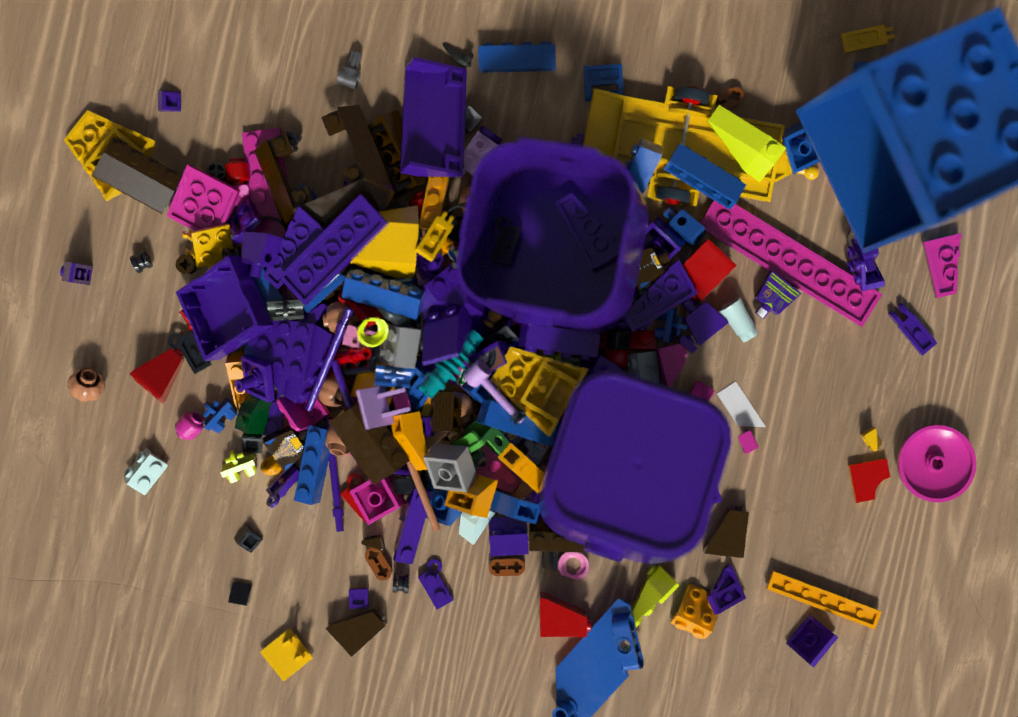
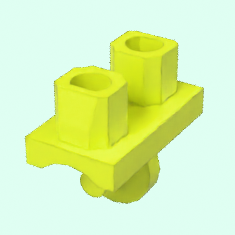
(236, 463)

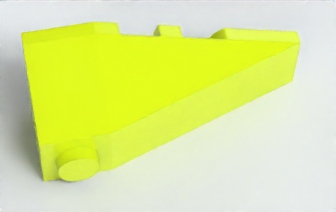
(750, 146)
(655, 589)

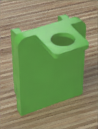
(477, 435)

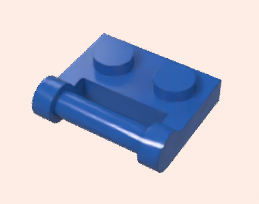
(603, 75)
(415, 395)

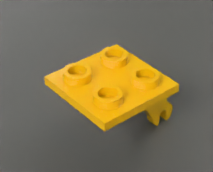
(208, 244)
(286, 654)

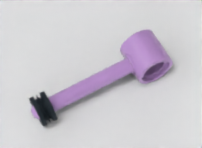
(477, 375)

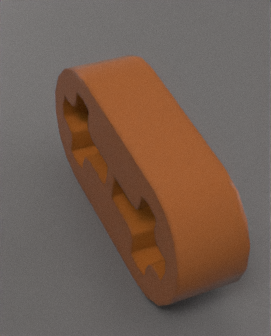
(726, 94)
(507, 562)
(375, 565)

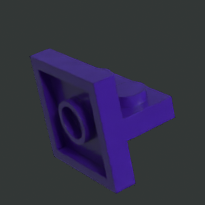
(508, 536)
(811, 640)

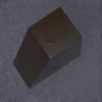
(729, 534)
(357, 630)

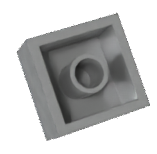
(400, 347)
(450, 467)

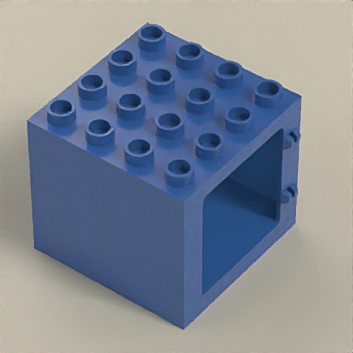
(921, 131)

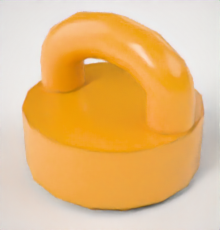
(446, 246)
(270, 466)

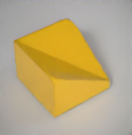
(871, 439)

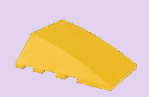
(91, 137)
(394, 247)
(538, 385)

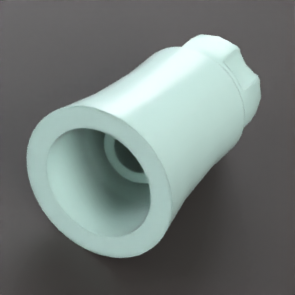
(739, 319)

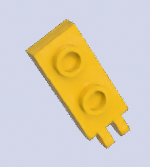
(866, 38)
(435, 236)

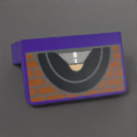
(491, 355)

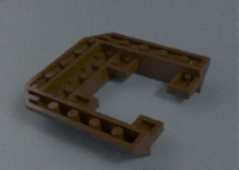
(364, 178)

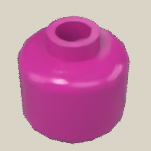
(189, 425)

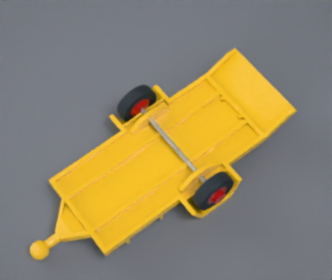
(620, 122)

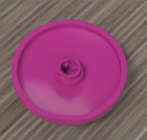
(936, 463)

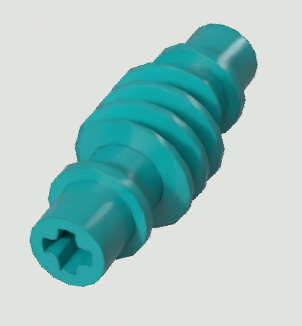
(445, 369)

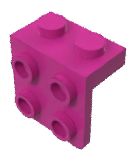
(298, 416)

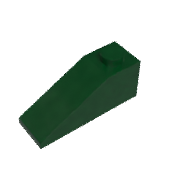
(253, 415)

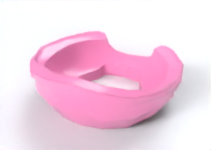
(582, 572)

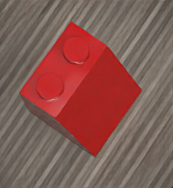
(707, 268)
(562, 618)

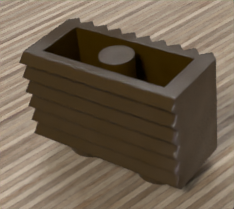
(446, 411)

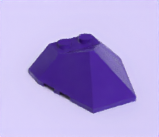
(447, 292)

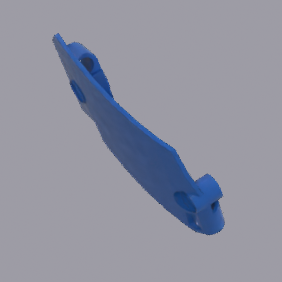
(598, 663)

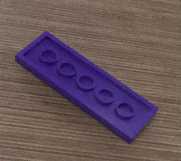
(333, 249)

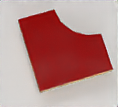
(866, 478)

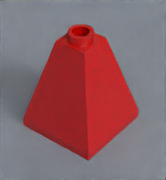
(159, 373)

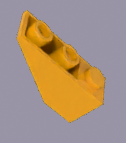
(234, 370)
(410, 436)
(522, 466)

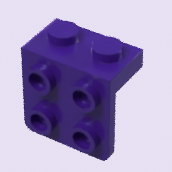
(857, 265)

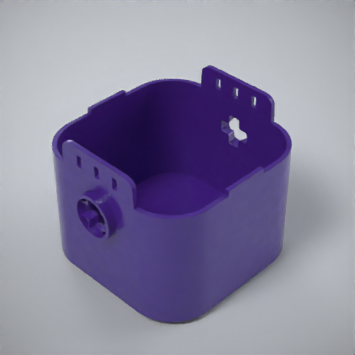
(549, 274)
(634, 468)

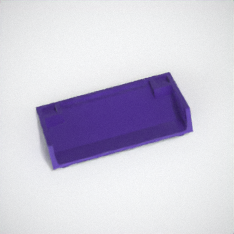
(433, 119)

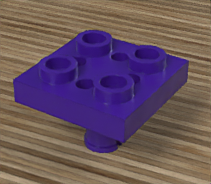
(431, 269)
(256, 378)

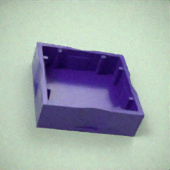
(224, 308)

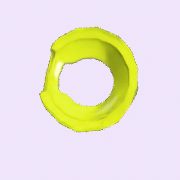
(378, 338)

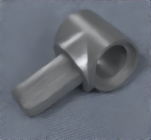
(349, 76)

